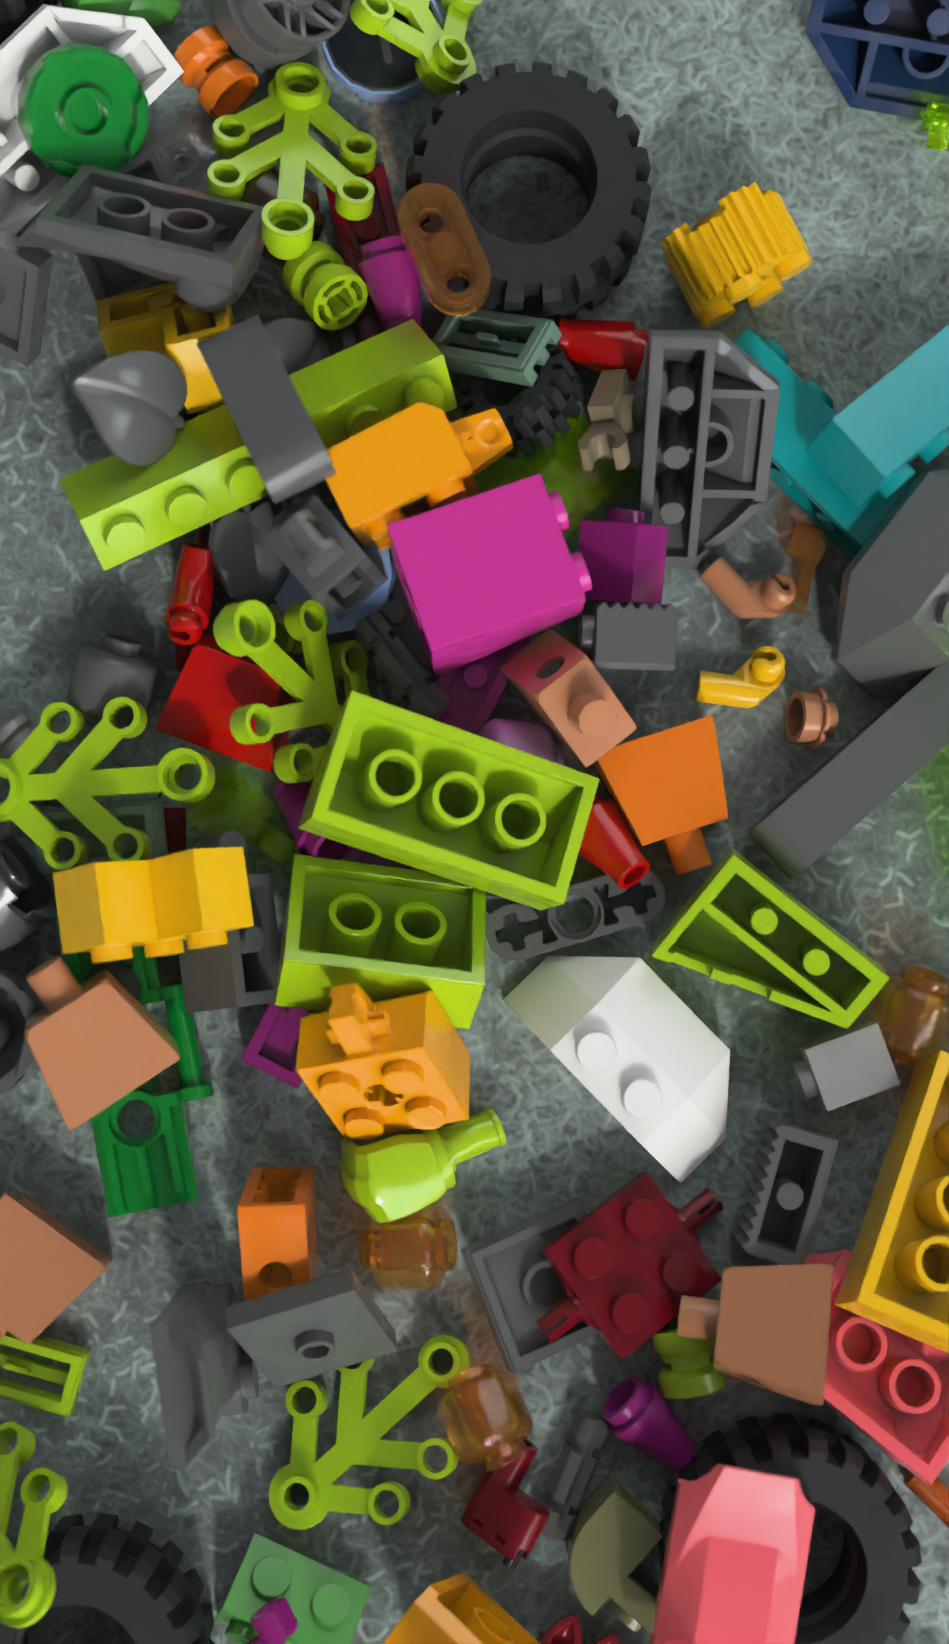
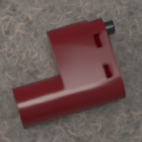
(504, 1513)

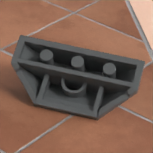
(703, 440)
(898, 593)

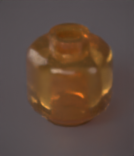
(913, 1014)
(410, 1250)
(485, 1417)

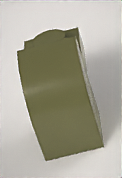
(604, 1549)

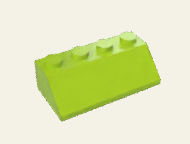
(449, 803)

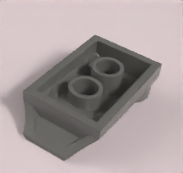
(158, 229)
(199, 1367)

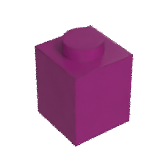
(624, 557)

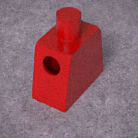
(210, 691)

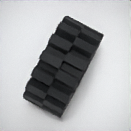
(539, 412)

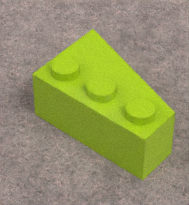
(766, 941)

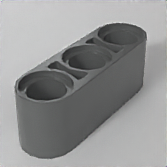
(266, 409)

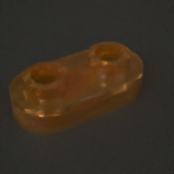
(445, 253)

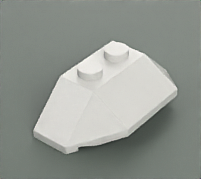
(24, 179)
(633, 1051)

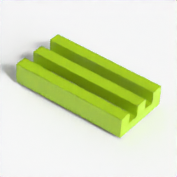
(52, 1349)

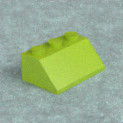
(383, 930)

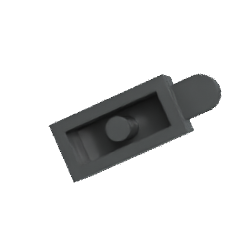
(324, 556)
(247, 966)

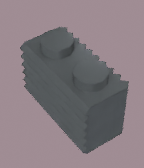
(629, 636)
(785, 1191)

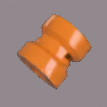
(214, 72)

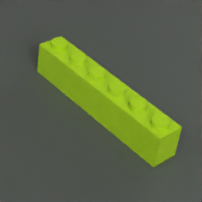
(209, 467)

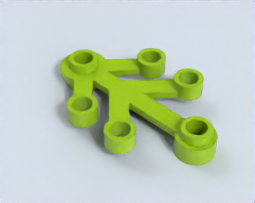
(440, 51)
(298, 97)
(249, 630)
(78, 782)
(361, 1442)
(26, 1561)

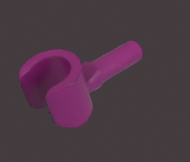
(273, 1622)

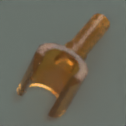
(808, 546)

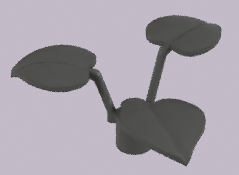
(138, 408)

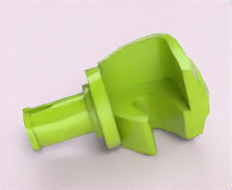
(414, 1169)

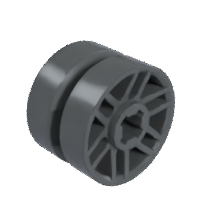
(277, 30)

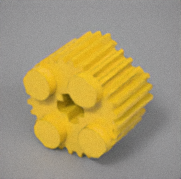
(736, 254)

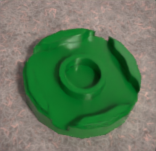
(82, 109)

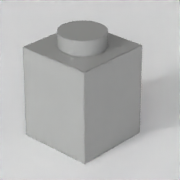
(844, 1066)

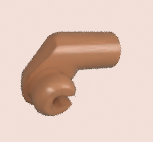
(749, 597)

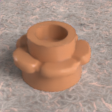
(810, 718)

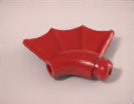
(191, 595)

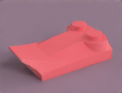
(887, 1384)
(734, 1560)

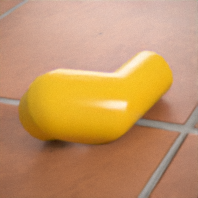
(747, 685)

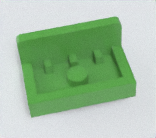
(319, 1596)

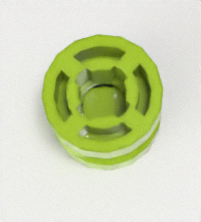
(325, 286)
(688, 1364)

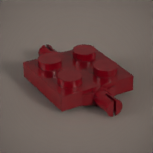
(630, 1265)

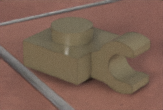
(613, 418)

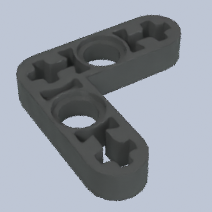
(625, 915)

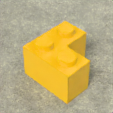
(165, 324)
(153, 904)

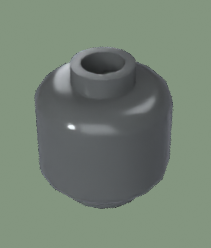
(112, 672)

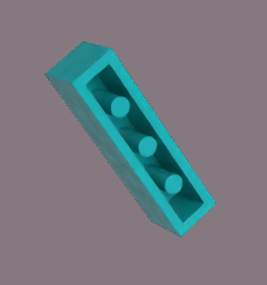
(801, 416)
(889, 426)

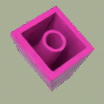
(488, 571)

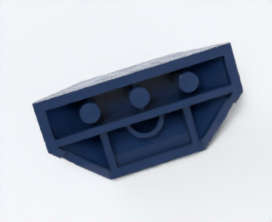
(884, 52)

